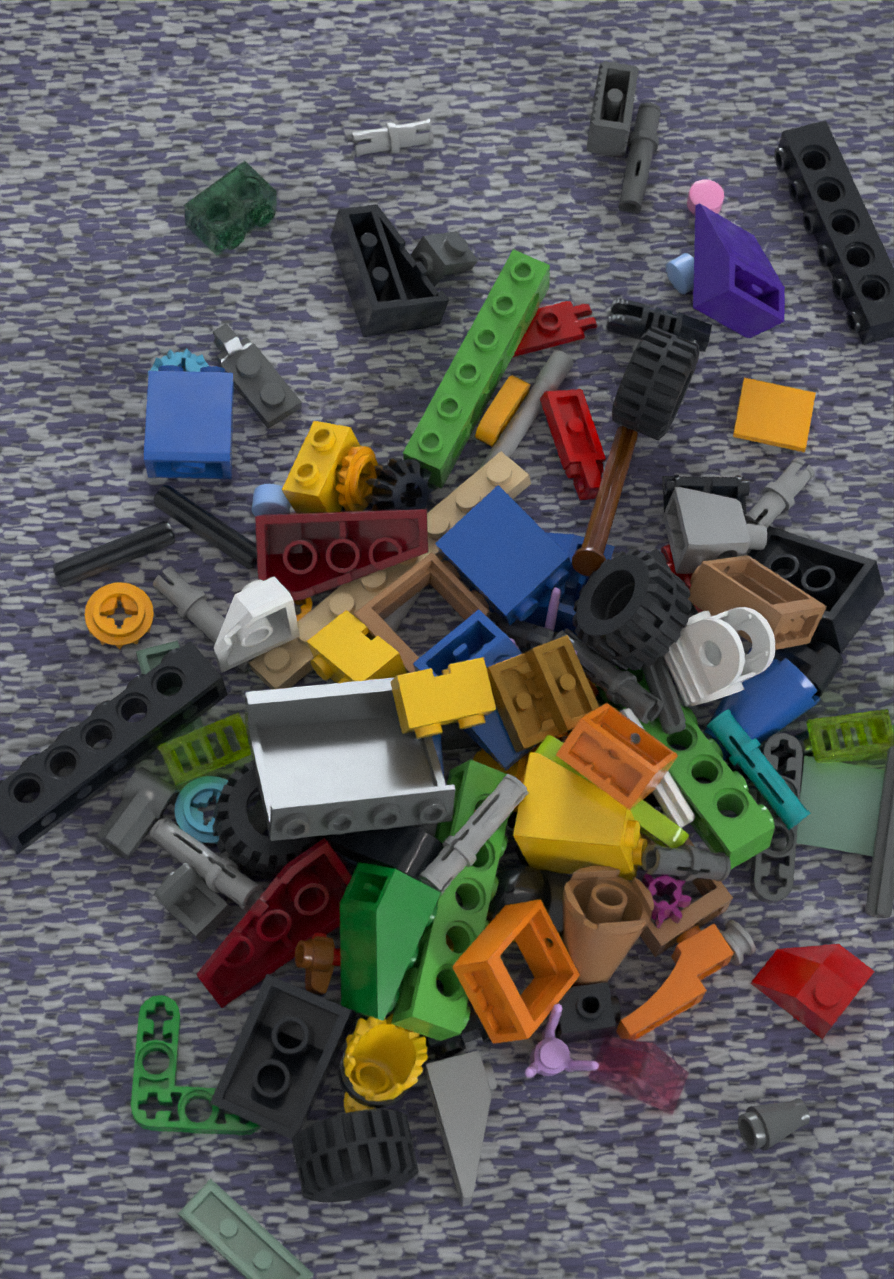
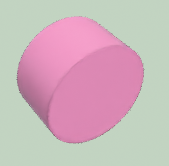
(706, 193)

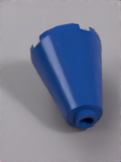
(768, 702)

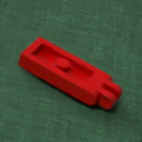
(556, 326)

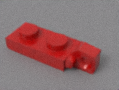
(575, 439)

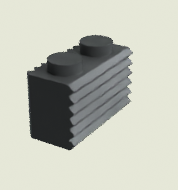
(612, 109)

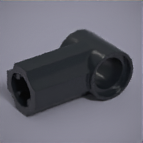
(815, 660)

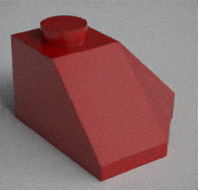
(813, 983)

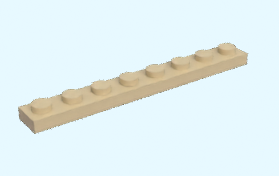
(291, 661)

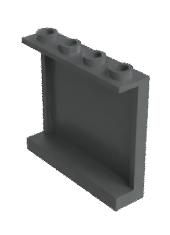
(340, 762)

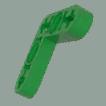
(163, 1084)

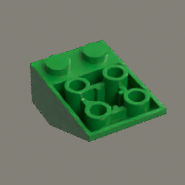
(379, 935)

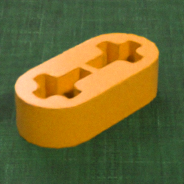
(502, 410)

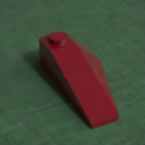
(334, 548)
(292, 908)

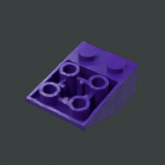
(734, 277)

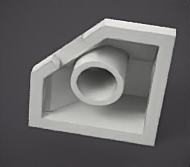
(256, 623)

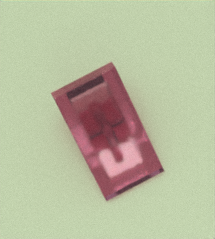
(640, 1072)

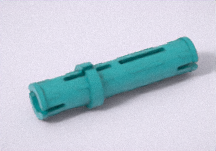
(758, 769)

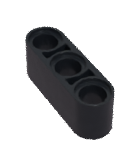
(397, 848)

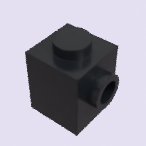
(588, 1013)

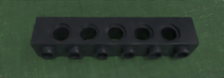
(846, 213)
(129, 744)

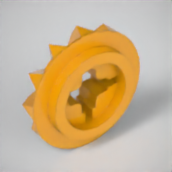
(352, 484)
(104, 603)

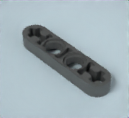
(783, 872)

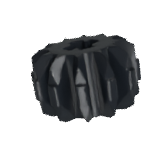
(400, 486)

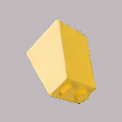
(574, 823)

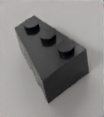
(381, 276)

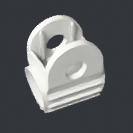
(711, 659)

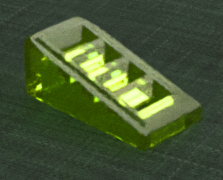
(880, 731)
(172, 761)

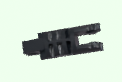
(635, 318)

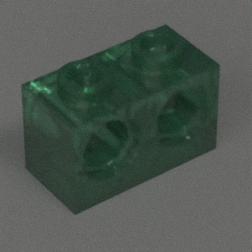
(225, 203)

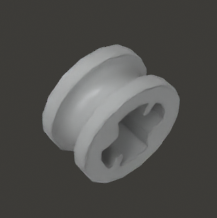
(739, 941)

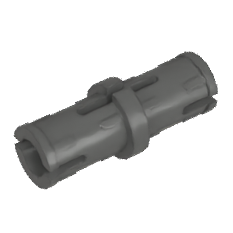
(686, 863)

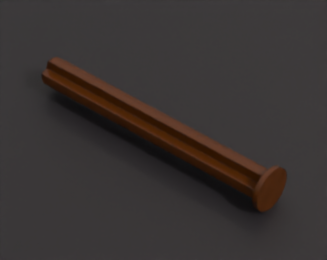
(591, 553)

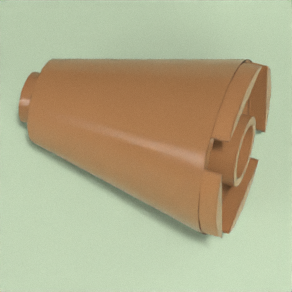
(602, 920)

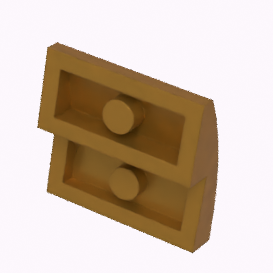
(541, 692)

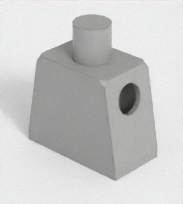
(707, 529)

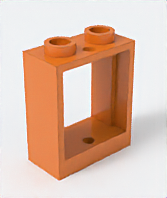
(607, 756)
(489, 986)

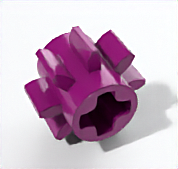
(666, 885)

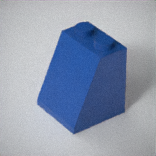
(189, 423)
(505, 556)

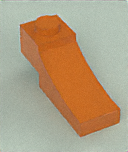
(695, 958)

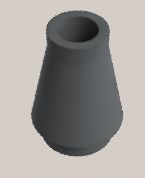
(770, 1123)

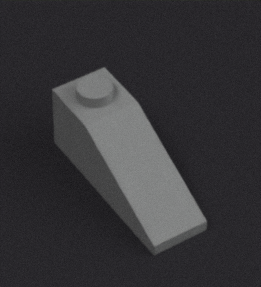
(461, 1103)

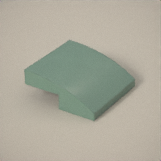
(842, 806)

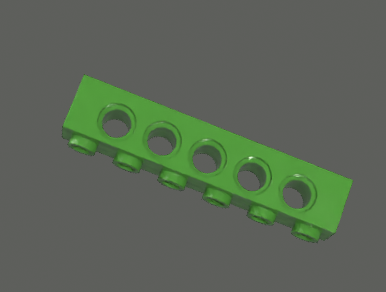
(478, 366)
(735, 836)
(420, 1003)

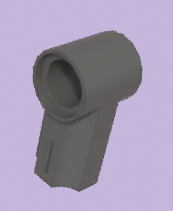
(141, 807)

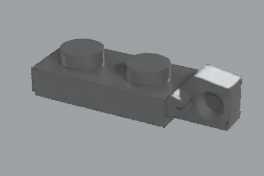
(255, 377)

